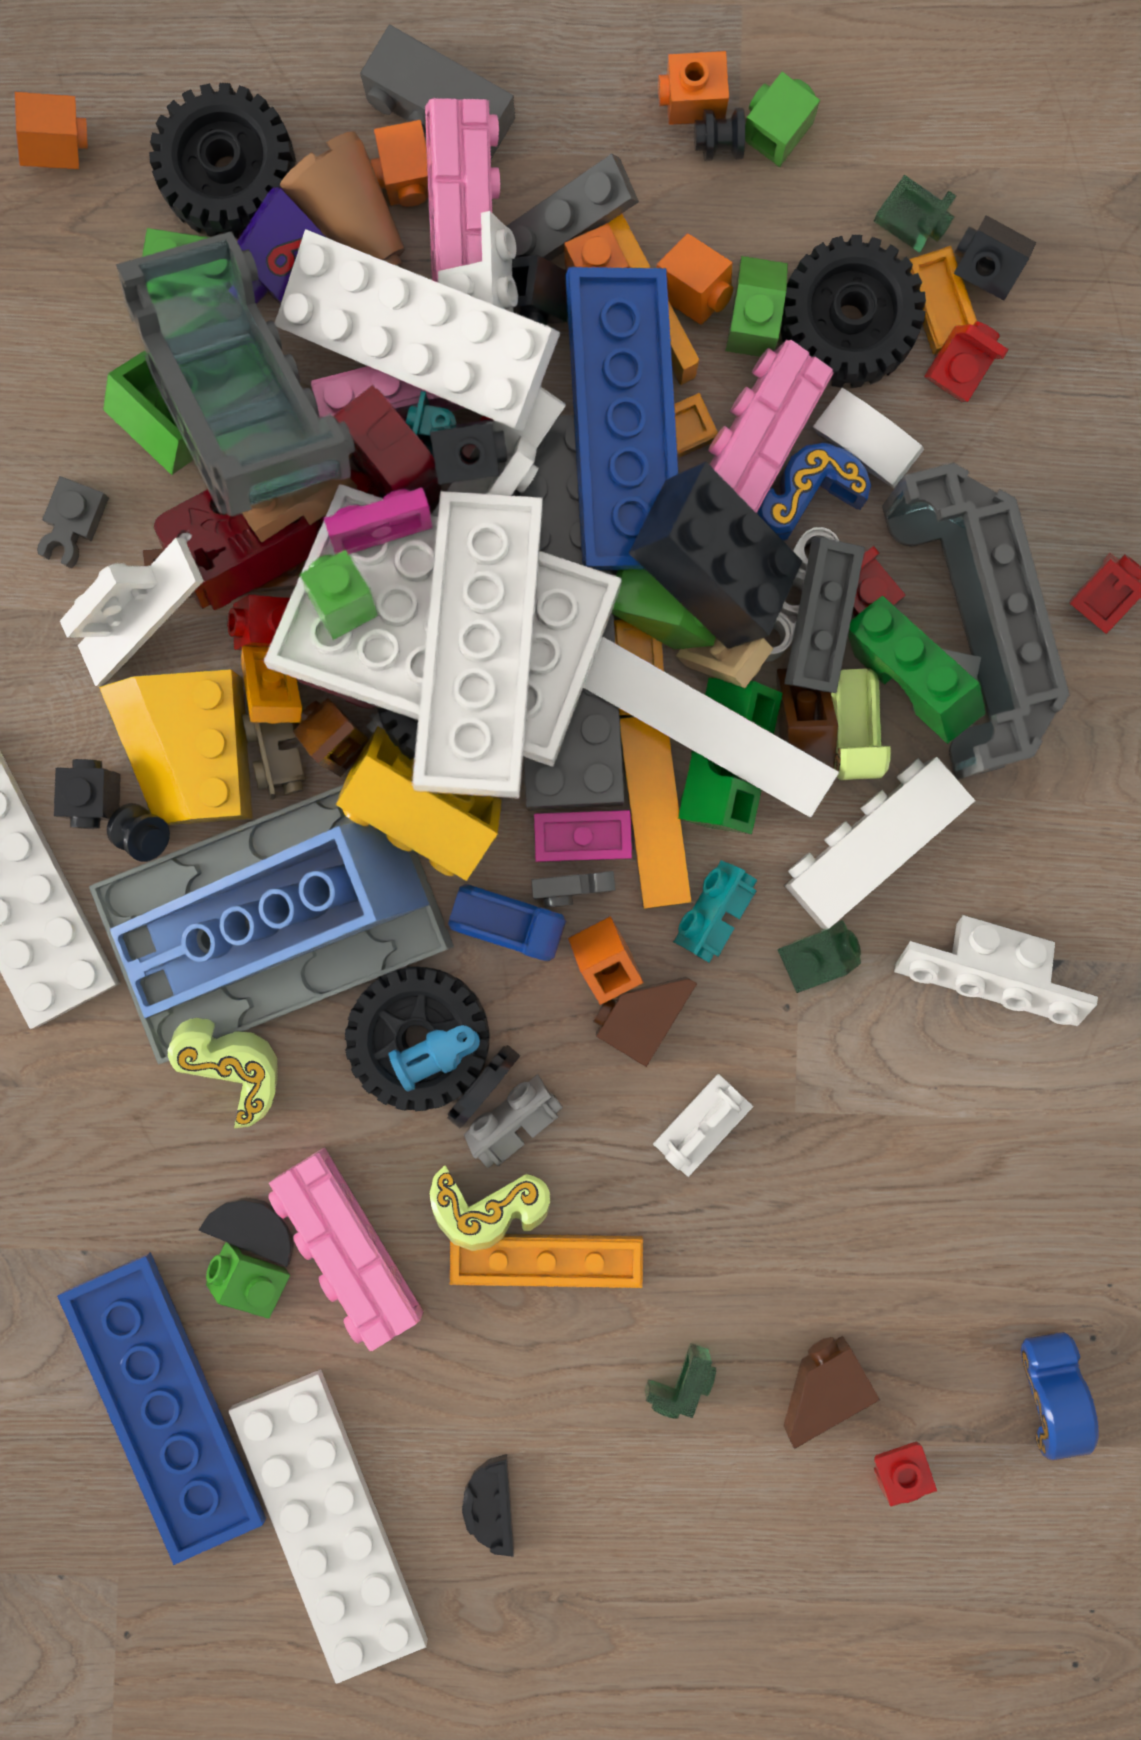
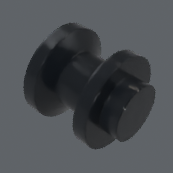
(720, 134)
(138, 832)

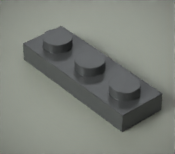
(574, 210)
(824, 615)

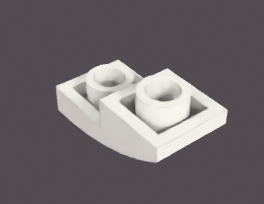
(869, 436)

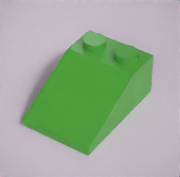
(141, 411)

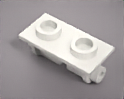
(702, 1125)

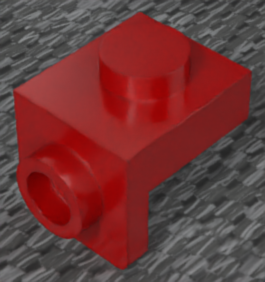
(255, 620)
(904, 1474)

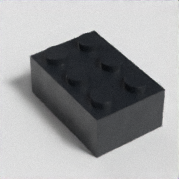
(716, 556)

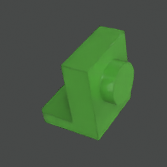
(245, 1281)

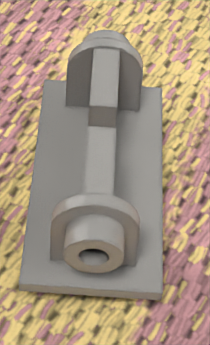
(493, 1133)

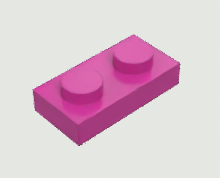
(380, 522)
(582, 836)

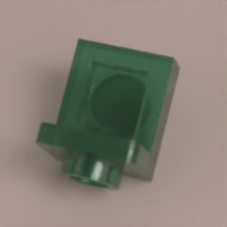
(915, 214)
(821, 956)
(694, 1379)

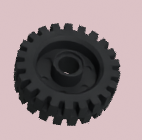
(206, 131)
(868, 280)
(380, 1026)

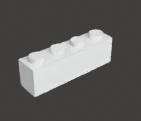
(879, 842)

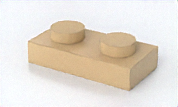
(732, 665)

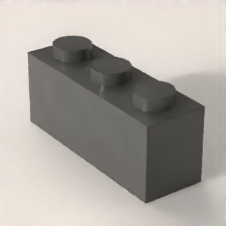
(407, 74)

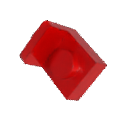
(965, 359)
(874, 583)
(1109, 592)

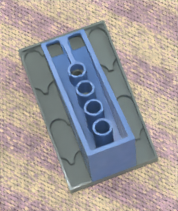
(267, 919)

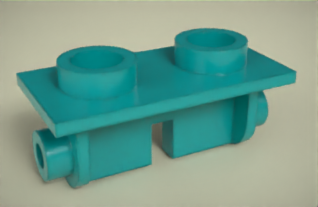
(425, 417)
(724, 891)

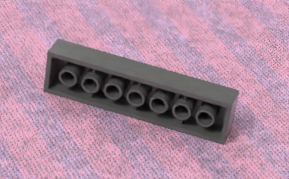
(590, 756)

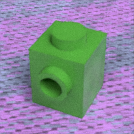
(780, 117)
(338, 593)

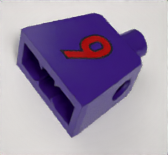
(274, 242)

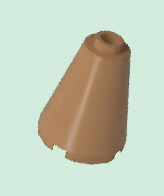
(345, 198)

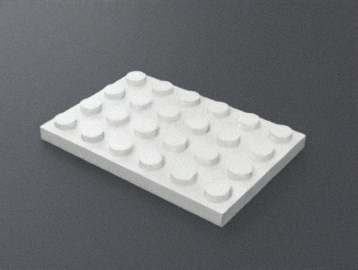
(386, 655)

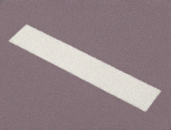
(708, 728)

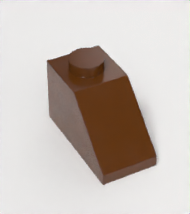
(807, 720)
(642, 1017)
(826, 1391)

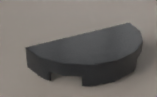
(483, 1086)
(253, 1227)
(488, 1506)

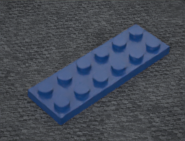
(620, 404)
(162, 1408)

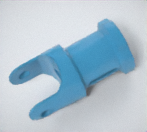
(437, 1053)

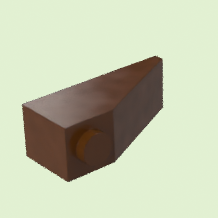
(330, 736)

